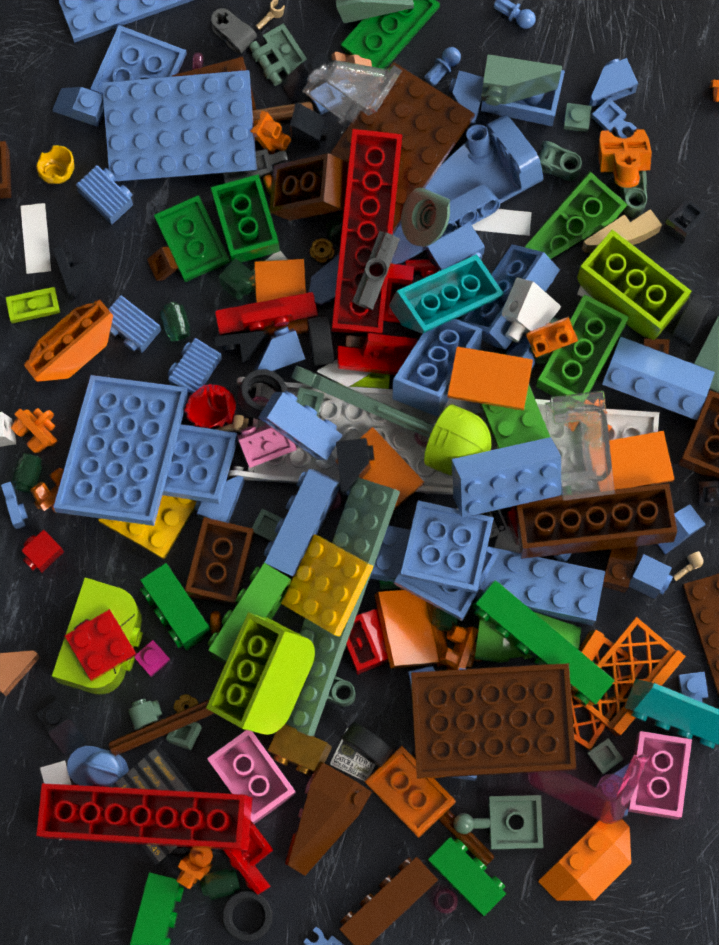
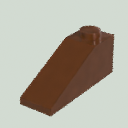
(620, 568)

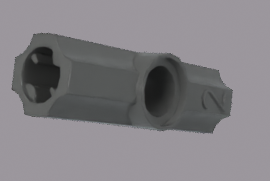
(381, 255)

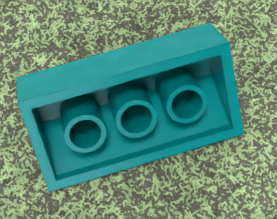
(445, 295)
(674, 710)

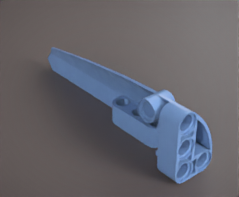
(476, 179)

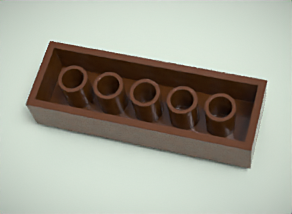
(596, 523)

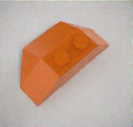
(71, 343)
(590, 863)

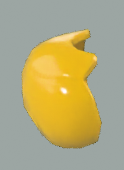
(55, 165)

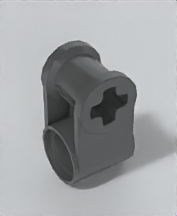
(234, 33)

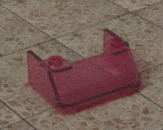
(605, 802)

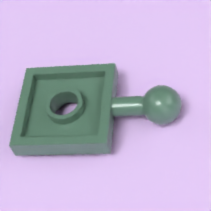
(501, 834)

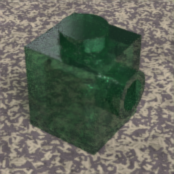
(237, 279)

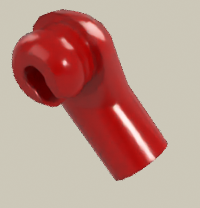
(423, 266)

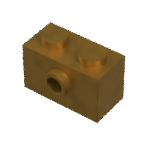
(298, 749)

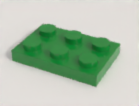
(191, 238)

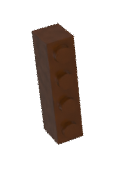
(389, 903)

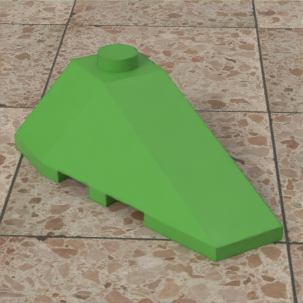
(580, 215)
(494, 648)

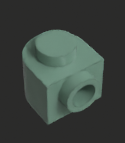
(144, 713)

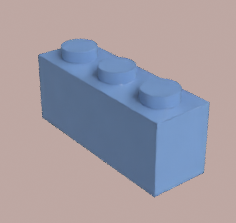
(300, 425)

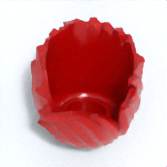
(211, 406)

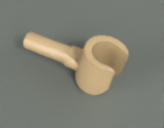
(273, 13)
(239, 424)
(695, 561)

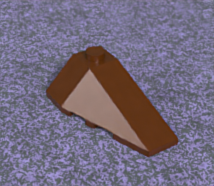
(329, 810)

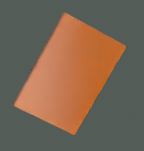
(281, 280)
(490, 378)
(640, 461)
(390, 468)
(406, 629)
(413, 800)

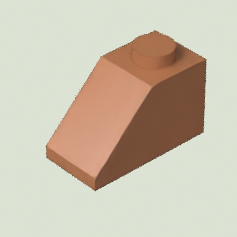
(14, 667)

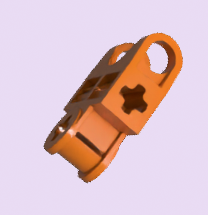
(625, 156)

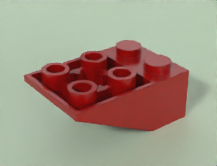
(366, 642)

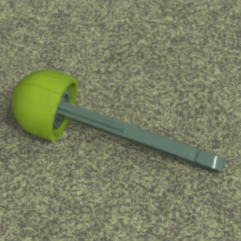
(453, 435)

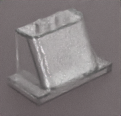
(350, 88)
(582, 438)

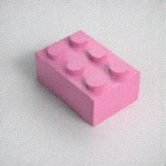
(252, 772)
(664, 776)

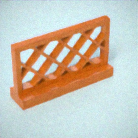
(590, 648)
(658, 675)

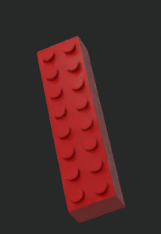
(367, 210)
(145, 816)

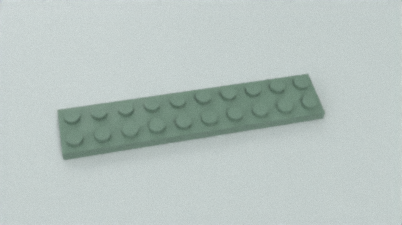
(361, 534)

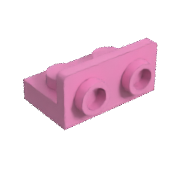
(263, 444)

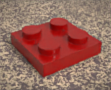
(100, 645)

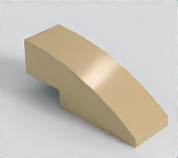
(634, 232)

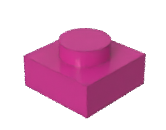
(152, 658)

